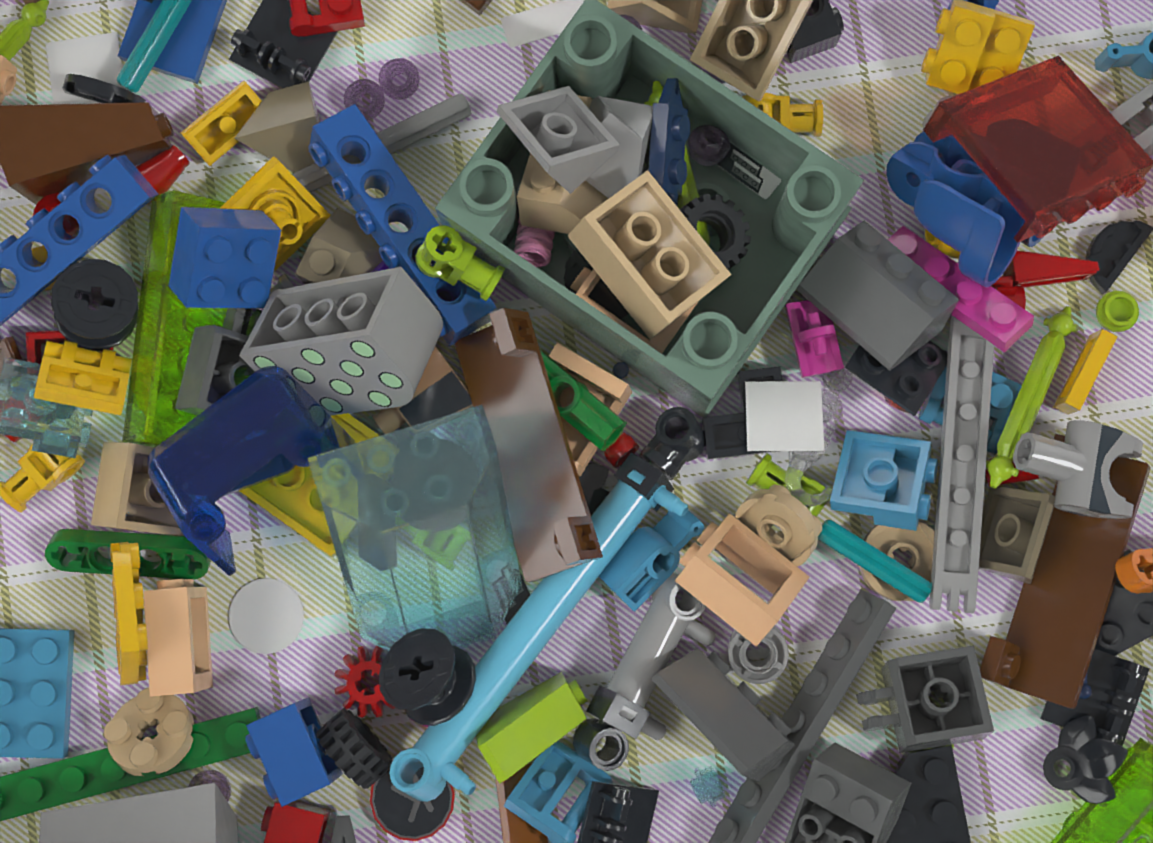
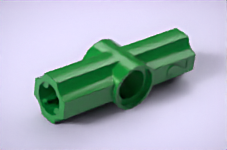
(586, 411)

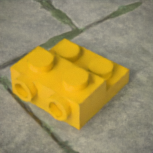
(975, 47)

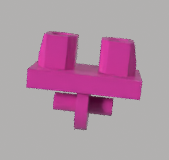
(813, 339)

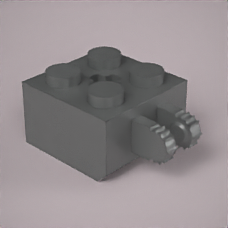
(215, 362)
(918, 722)

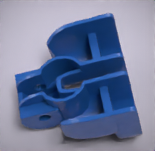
(958, 205)

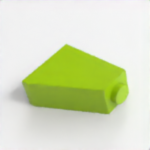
(530, 725)

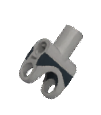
(1080, 466)

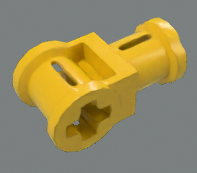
(795, 117)
(37, 473)

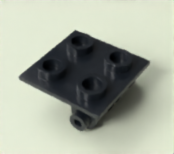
(272, 50)
(907, 382)
(1126, 619)
(1113, 700)
(618, 814)

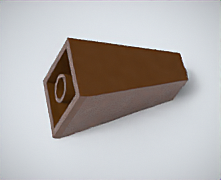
(58, 143)

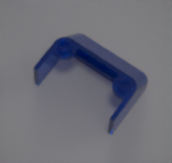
(229, 444)

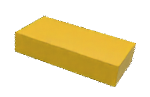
(1085, 371)

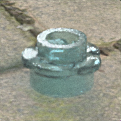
(707, 786)

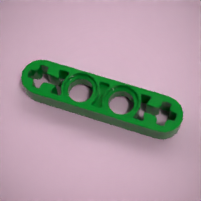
(91, 561)

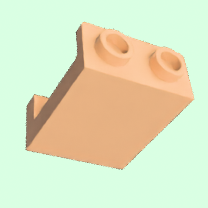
(600, 383)

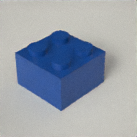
(224, 258)
(291, 752)

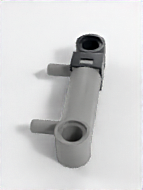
(623, 701)

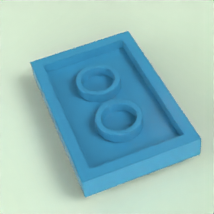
(35, 692)

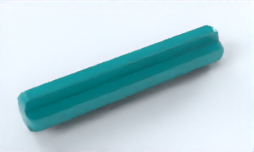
(151, 43)
(875, 561)

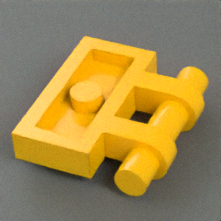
(83, 377)

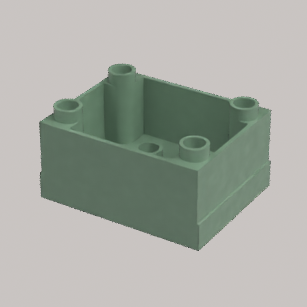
(788, 230)

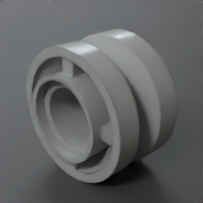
(758, 671)

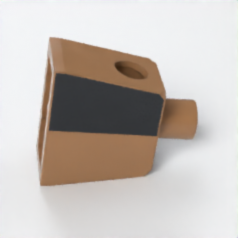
(436, 396)

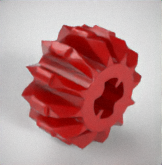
(354, 685)

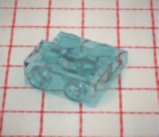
(51, 425)

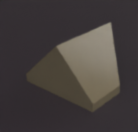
(283, 126)

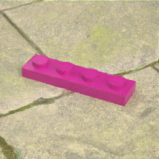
(978, 306)

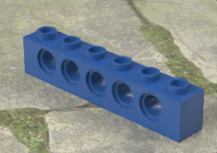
(352, 135)
(128, 194)

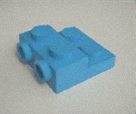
(884, 479)

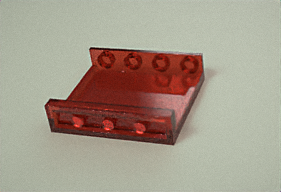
(1044, 144)

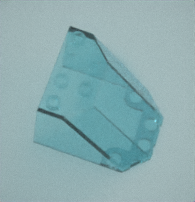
(422, 530)

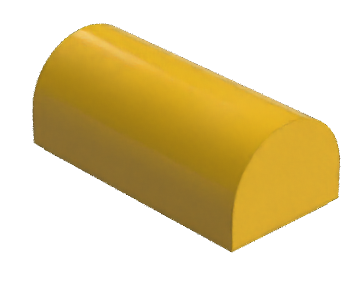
(217, 127)

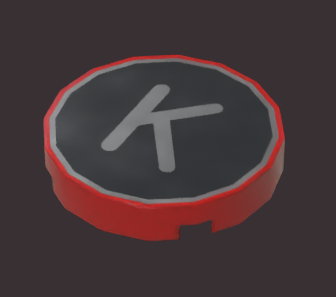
(405, 816)

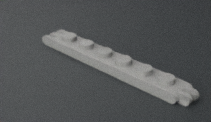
(962, 468)

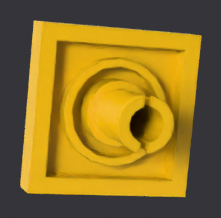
(285, 203)

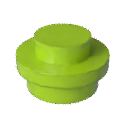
(1117, 311)

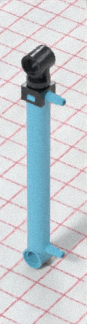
(640, 487)

